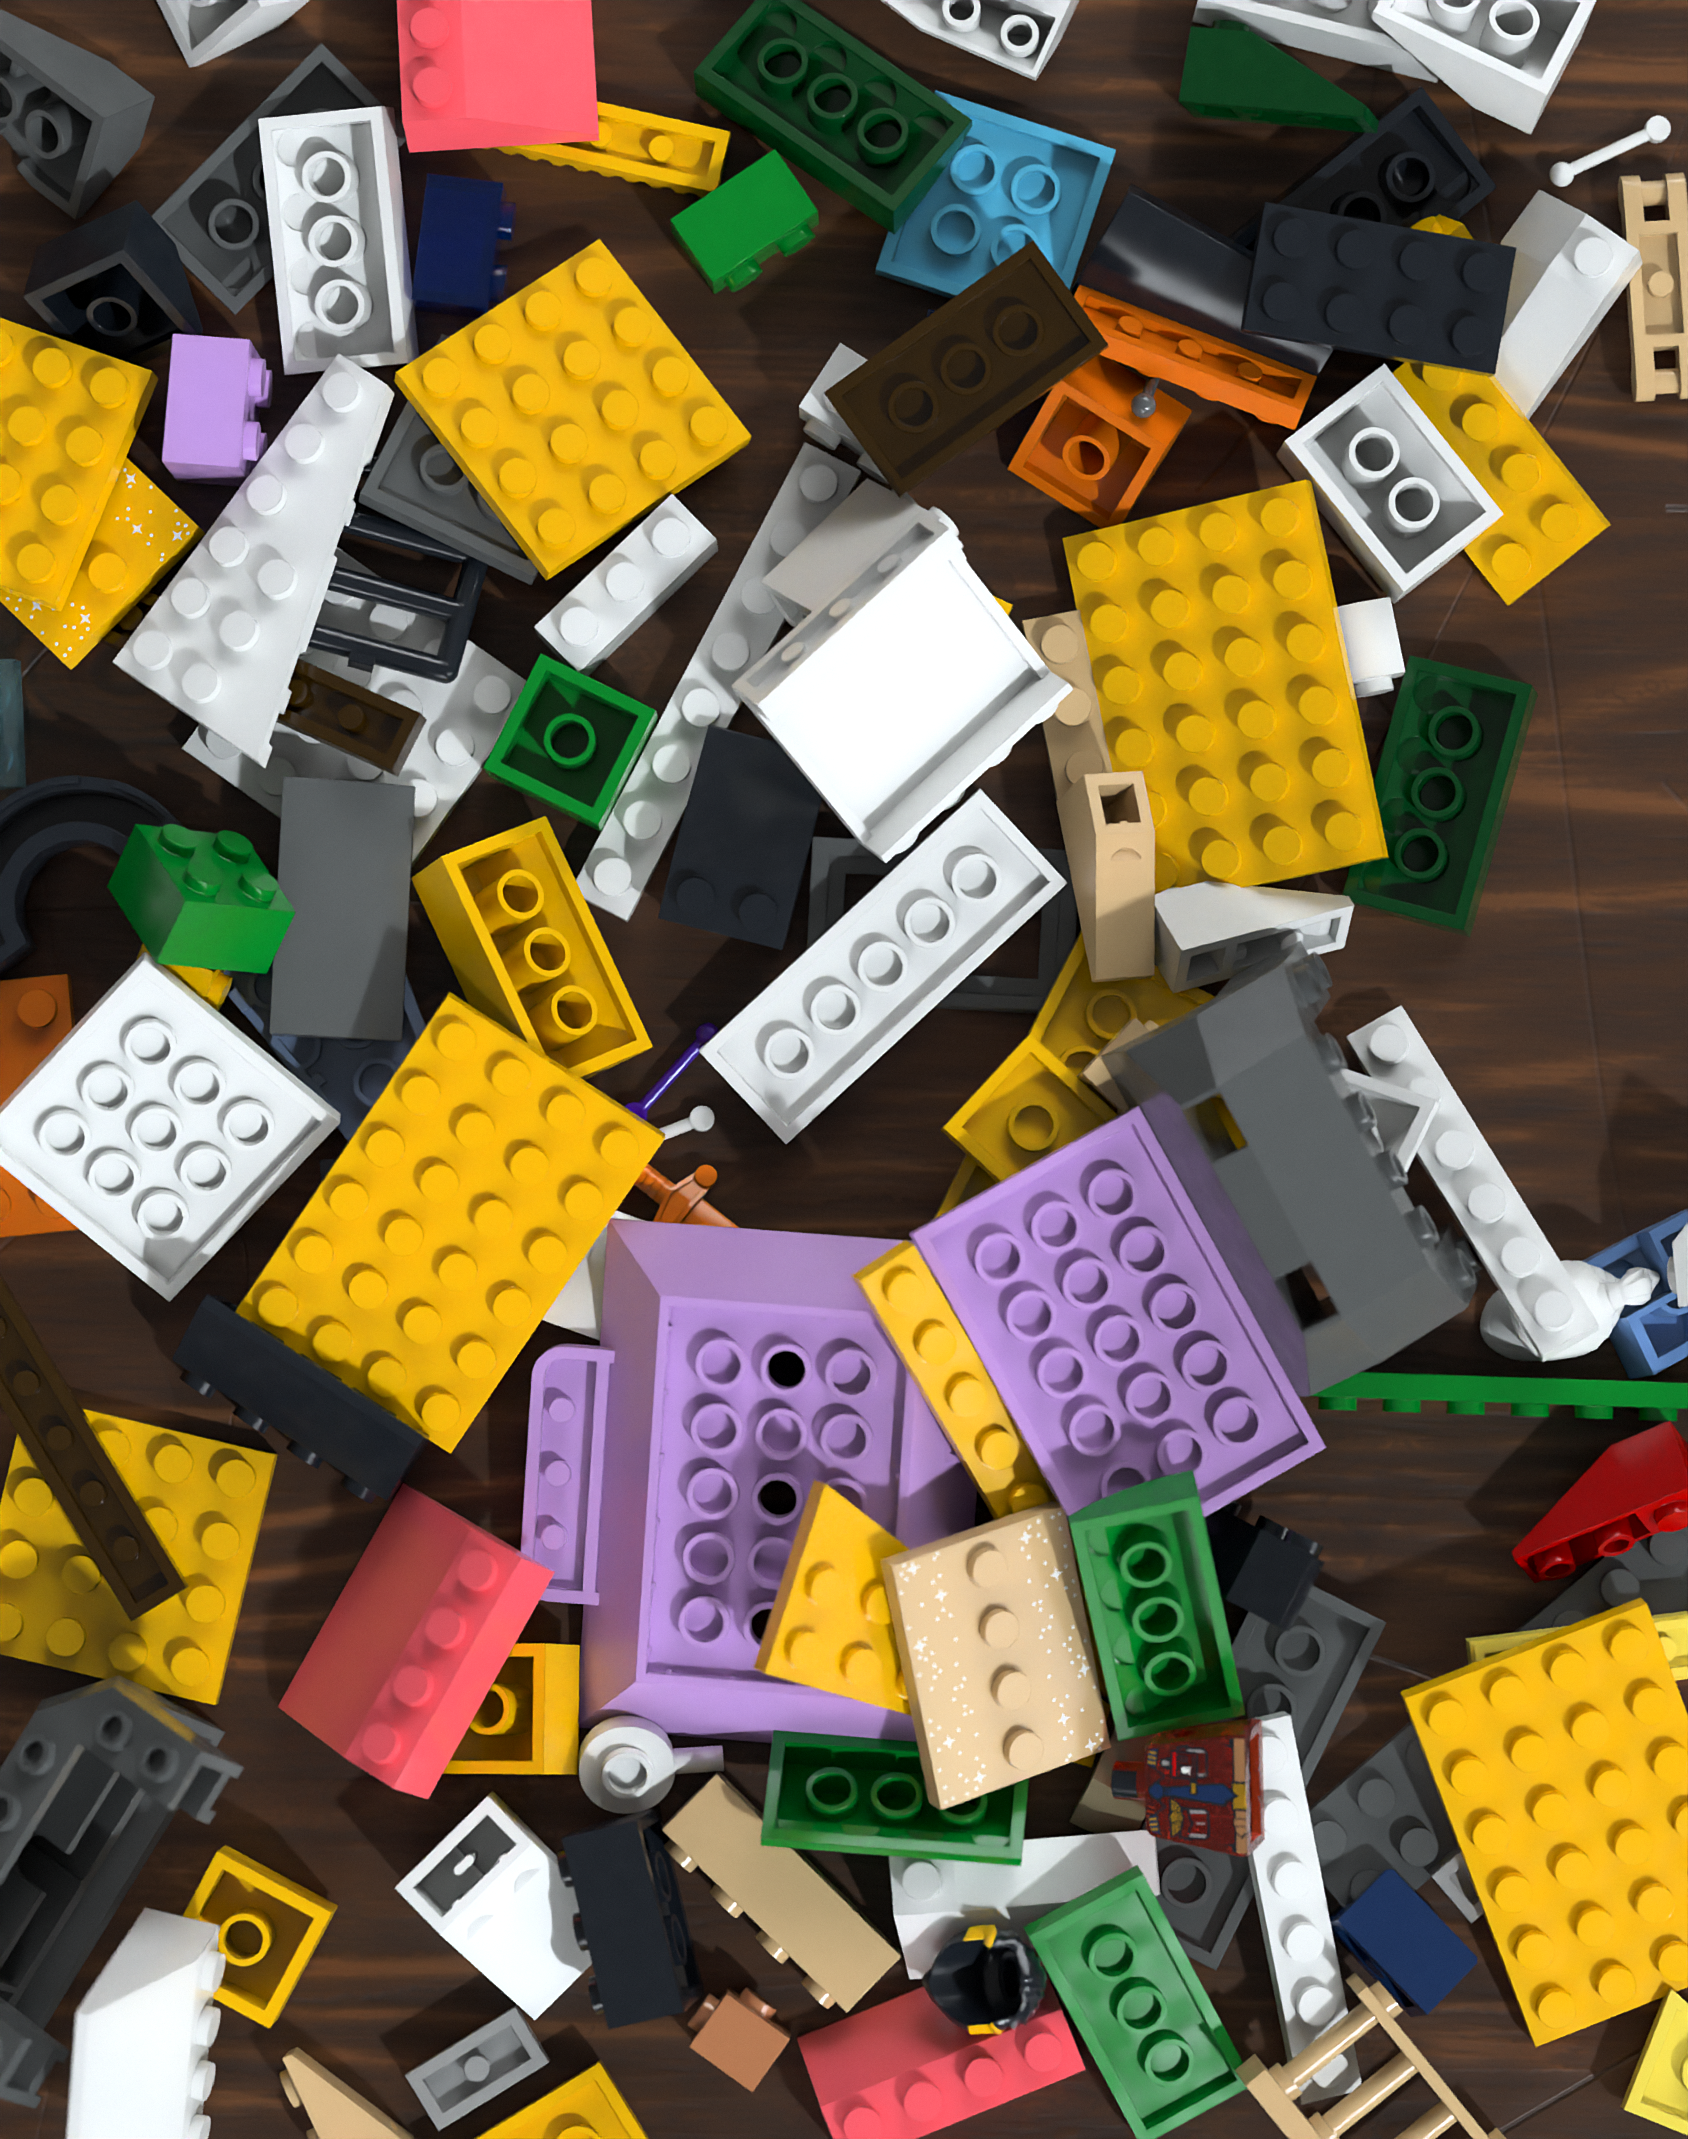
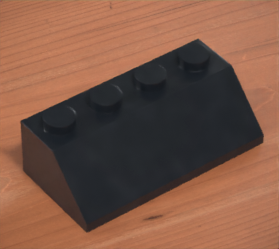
(298, 1399)

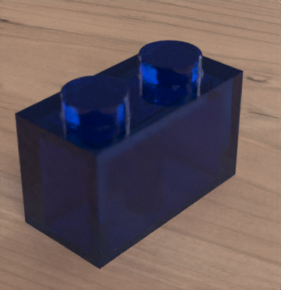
(461, 246)

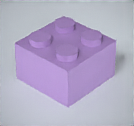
(215, 410)

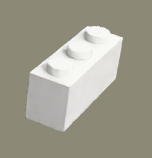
(627, 587)

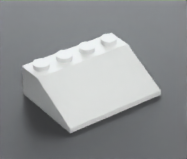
(148, 2035)

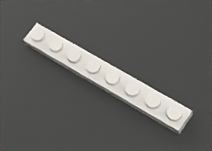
(732, 644)

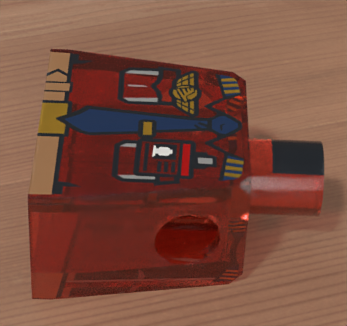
(1200, 1786)

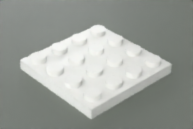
(450, 750)
(159, 1127)

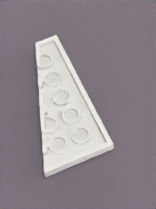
(255, 583)

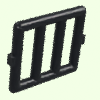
(455, 611)

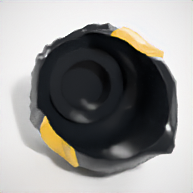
(986, 1980)

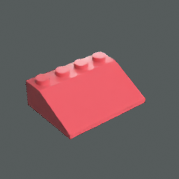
(496, 73)
(414, 1642)

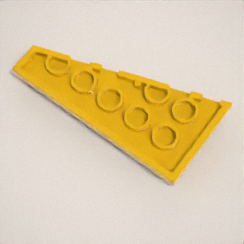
(834, 1610)

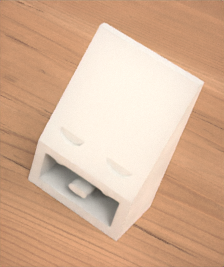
(501, 1905)

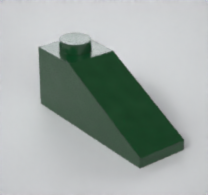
(1247, 79)

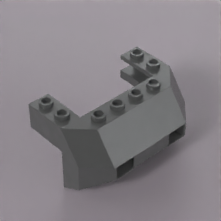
(1306, 1181)
(77, 1824)

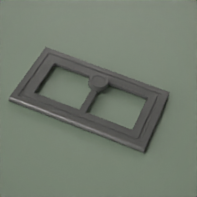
(837, 856)

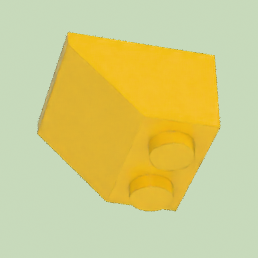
(527, 1716)

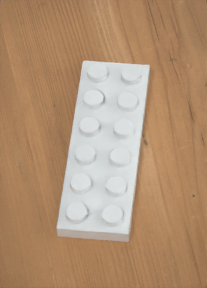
(883, 966)

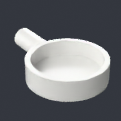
(632, 1764)

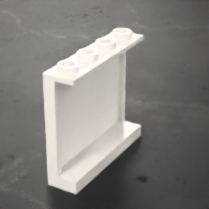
(901, 688)

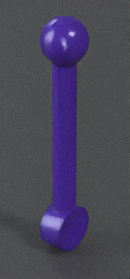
(703, 1035)

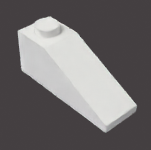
(1221, 929)

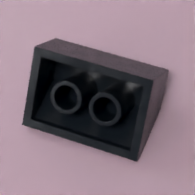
(631, 1919)

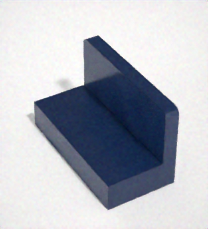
(1402, 1943)

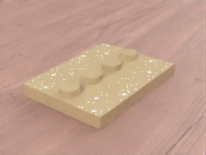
(996, 1654)

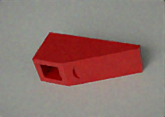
(1619, 1500)

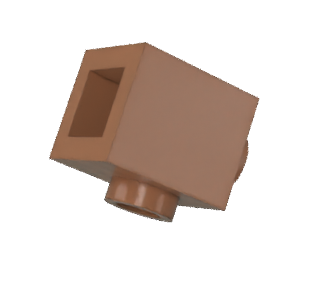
(738, 2035)

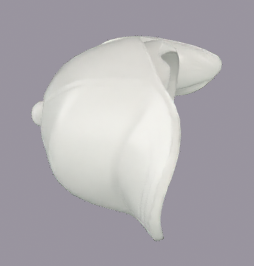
(1601, 1292)

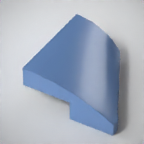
(1652, 1333)

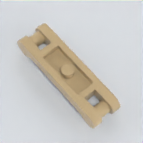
(1660, 286)

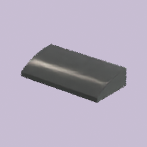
(222, 207)
(350, 884)

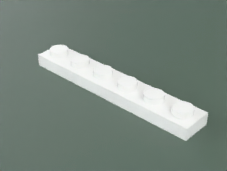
(1479, 1191)
(1297, 1916)

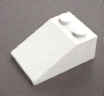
(1491, 51)

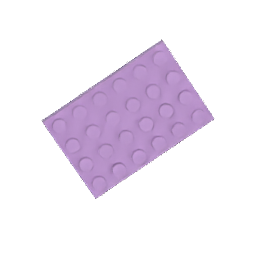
(1116, 1325)

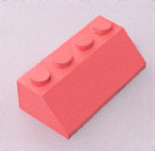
(914, 2071)

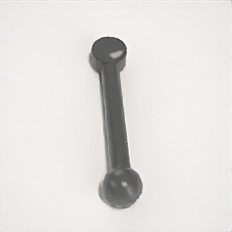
(1144, 404)

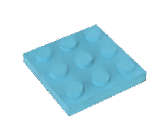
(995, 197)

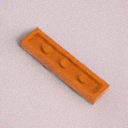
(1198, 360)

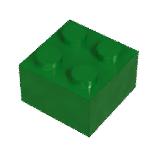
(571, 742)
(201, 898)

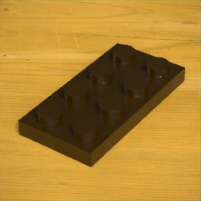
(966, 369)

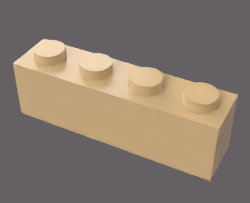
(782, 1892)

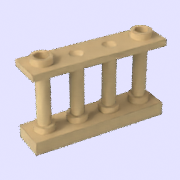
(1280, 2085)

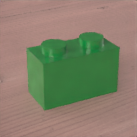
(746, 223)

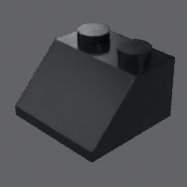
(114, 287)

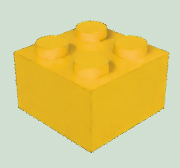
(264, 1931)

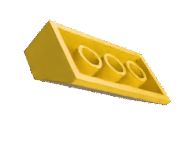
(532, 948)

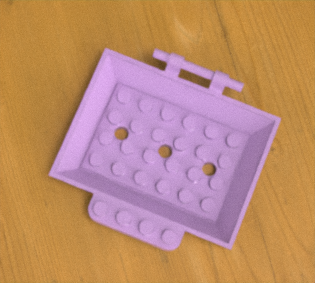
(658, 1458)

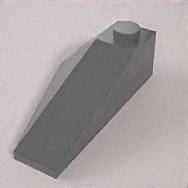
(66, 114)

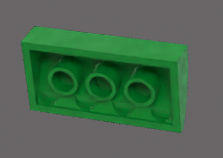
(1156, 1608)
(875, 1801)

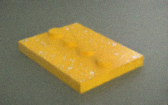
(128, 555)

